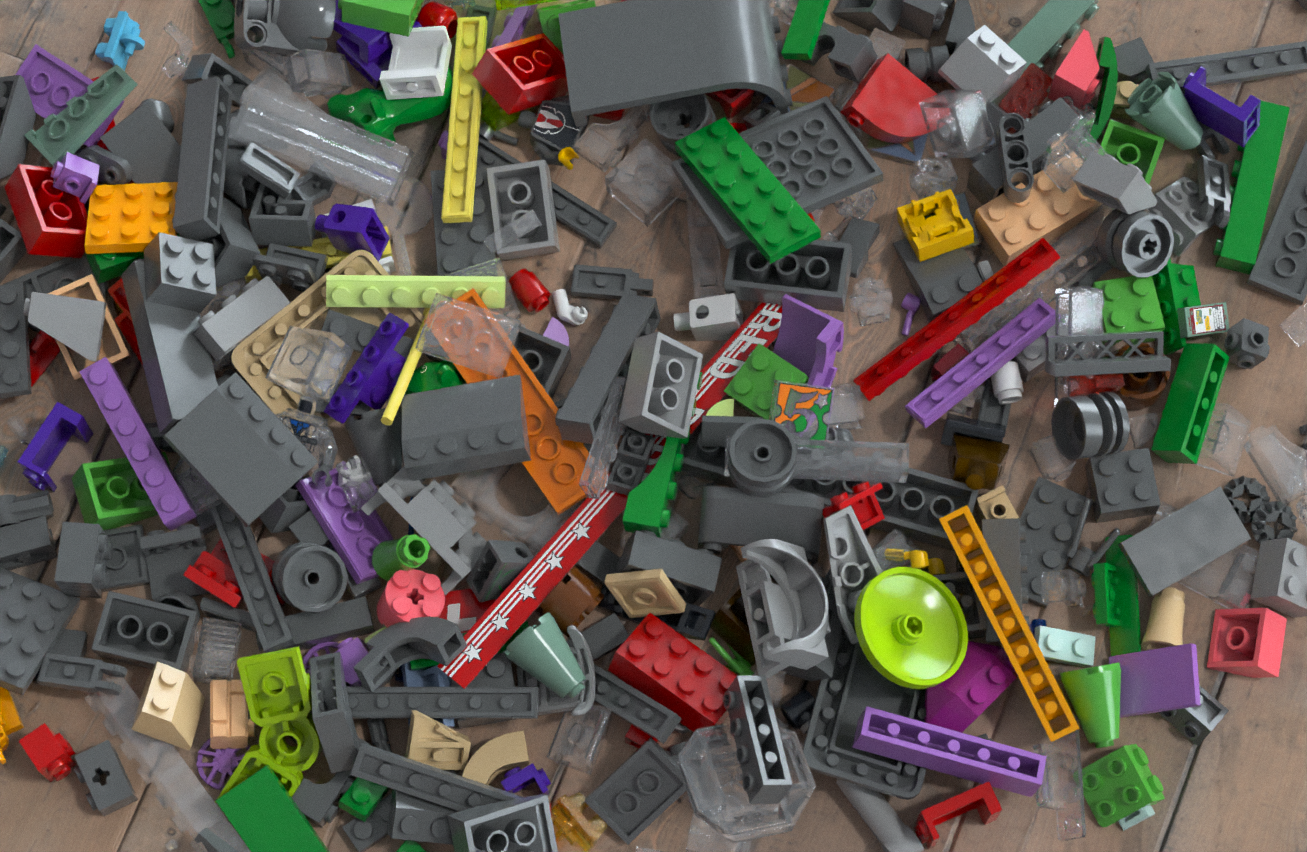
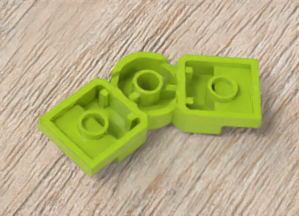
(280, 703)

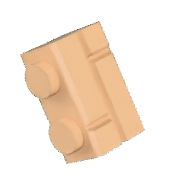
(229, 715)

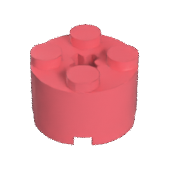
(410, 596)

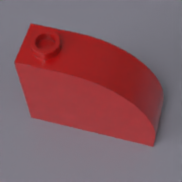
(888, 103)

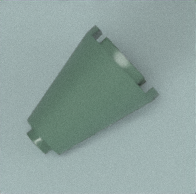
(1165, 111)
(547, 657)

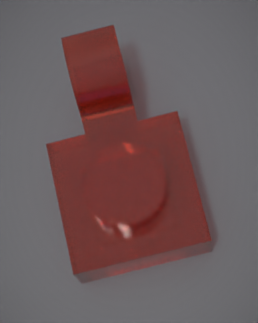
(1097, 384)

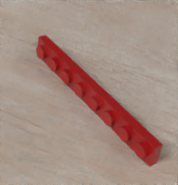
(956, 319)

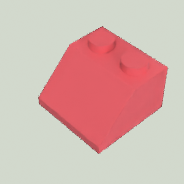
(1077, 73)
(1247, 642)

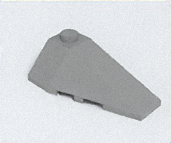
(850, 563)

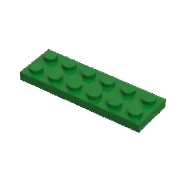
(747, 190)

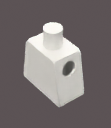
(711, 317)

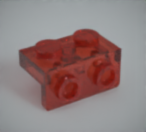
(1027, 92)

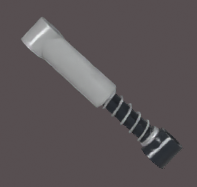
(870, 804)

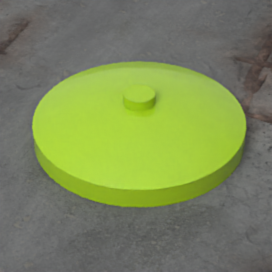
(911, 627)

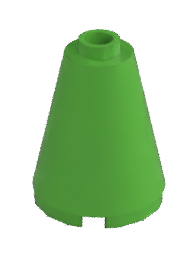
(1096, 701)

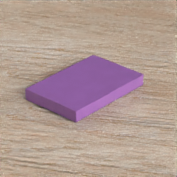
(1158, 680)

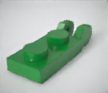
(221, 19)

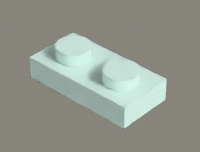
(1065, 646)

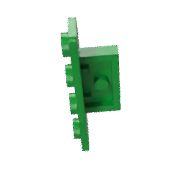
(1175, 289)
(1117, 600)

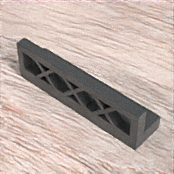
(1106, 365)

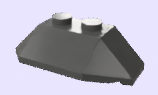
(16, 119)

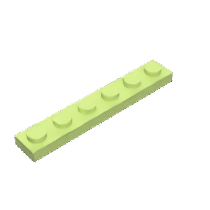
(409, 290)

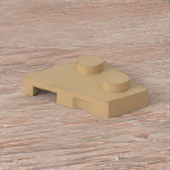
(436, 743)

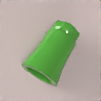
(399, 554)

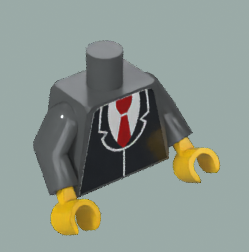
(553, 131)

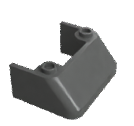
(740, 519)

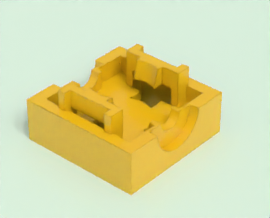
(939, 232)

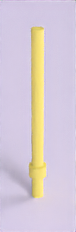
(404, 379)

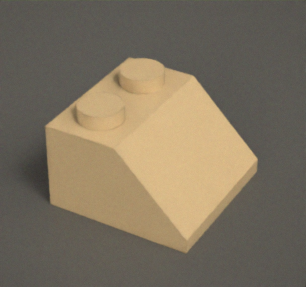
(169, 707)

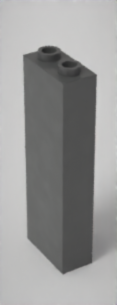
(173, 358)

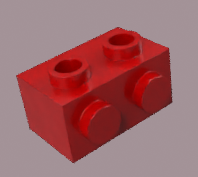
(49, 752)

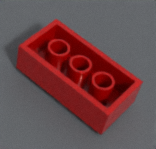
(674, 673)

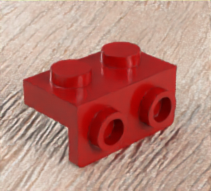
(862, 502)

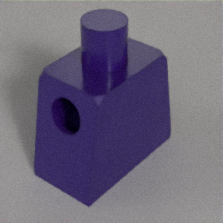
(353, 229)

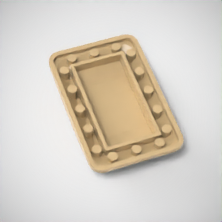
(256, 353)

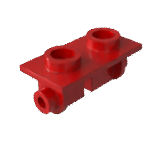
(42, 353)

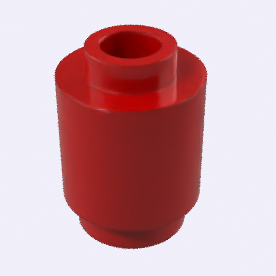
(529, 290)

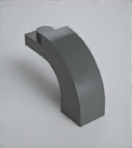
(408, 641)

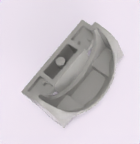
(436, 519)
(783, 619)

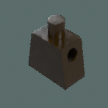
(977, 461)

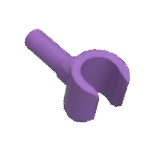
(911, 304)

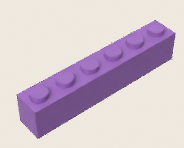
(138, 443)
(949, 751)

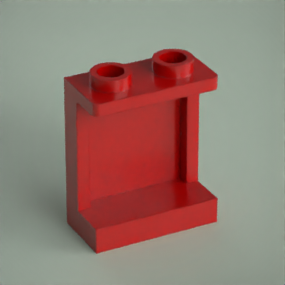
(979, 797)

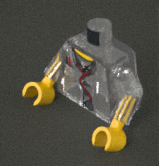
(900, 551)

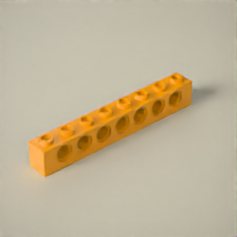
(1009, 623)

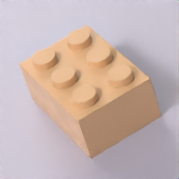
(112, 342)

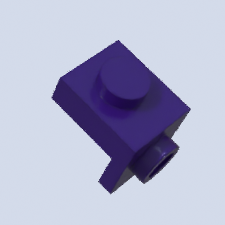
(518, 779)

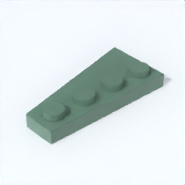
(82, 116)

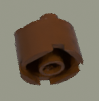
(1142, 392)
(570, 599)

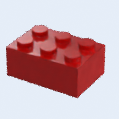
(523, 73)
(46, 216)

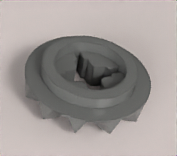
(1254, 489)
(1269, 513)

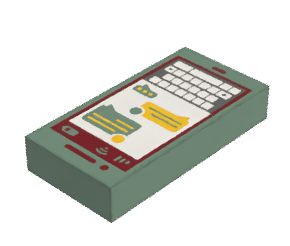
(1203, 319)

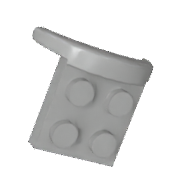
(548, 700)

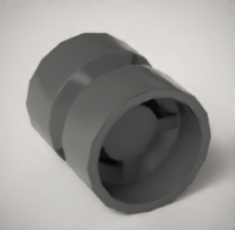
(927, 64)

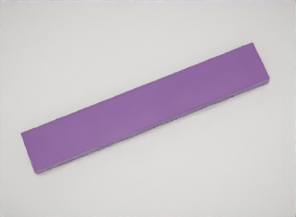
(981, 363)

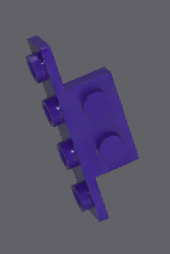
(374, 372)

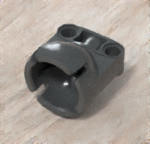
(284, 24)

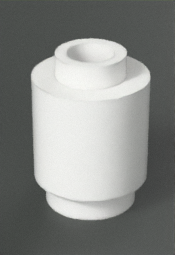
(1007, 383)

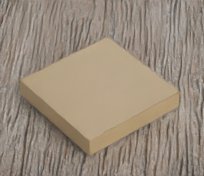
(645, 593)

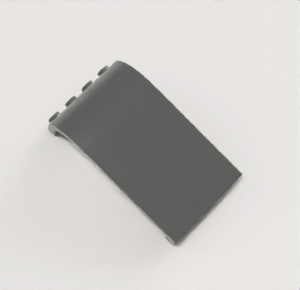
(669, 51)

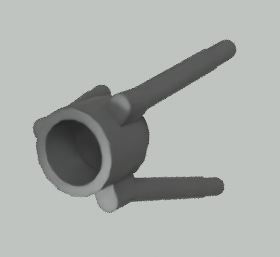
(1083, 559)

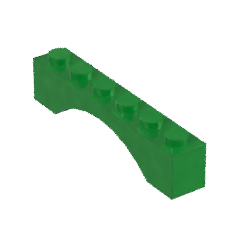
(649, 500)

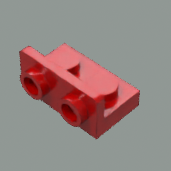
(216, 578)

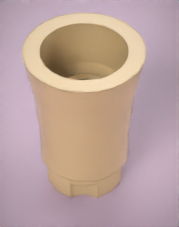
(1165, 620)

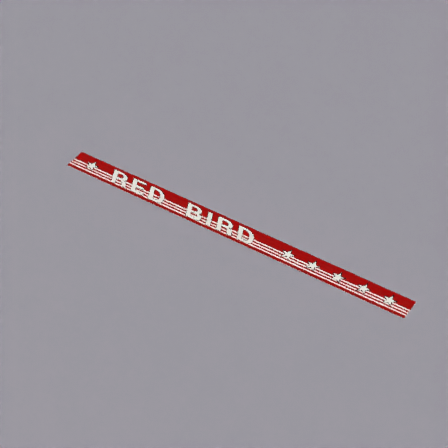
(597, 515)

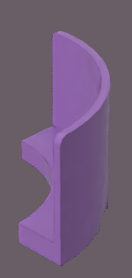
(809, 340)

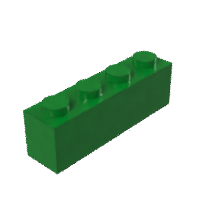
(1190, 403)

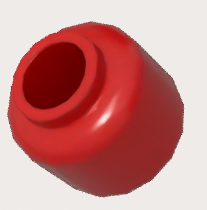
(438, 15)

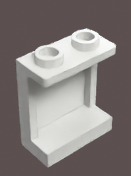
(417, 64)

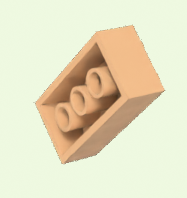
(1046, 214)

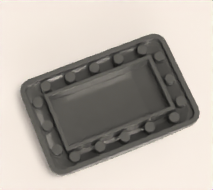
(835, 720)

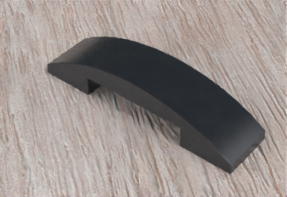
(692, 623)

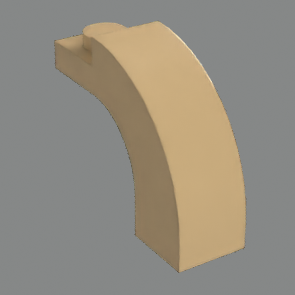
(497, 757)

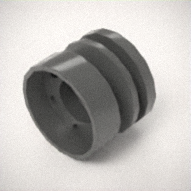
(671, 116)
(1090, 425)

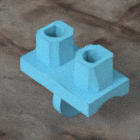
(123, 40)

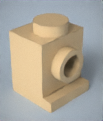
(1123, 92)
(986, 503)

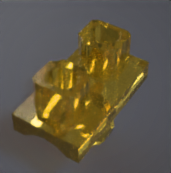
(573, 824)

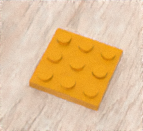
(129, 216)

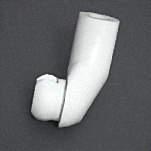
(567, 312)

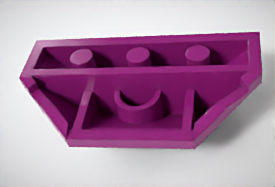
(971, 689)

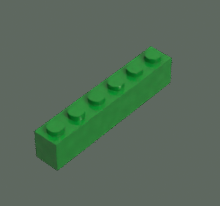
(1252, 191)

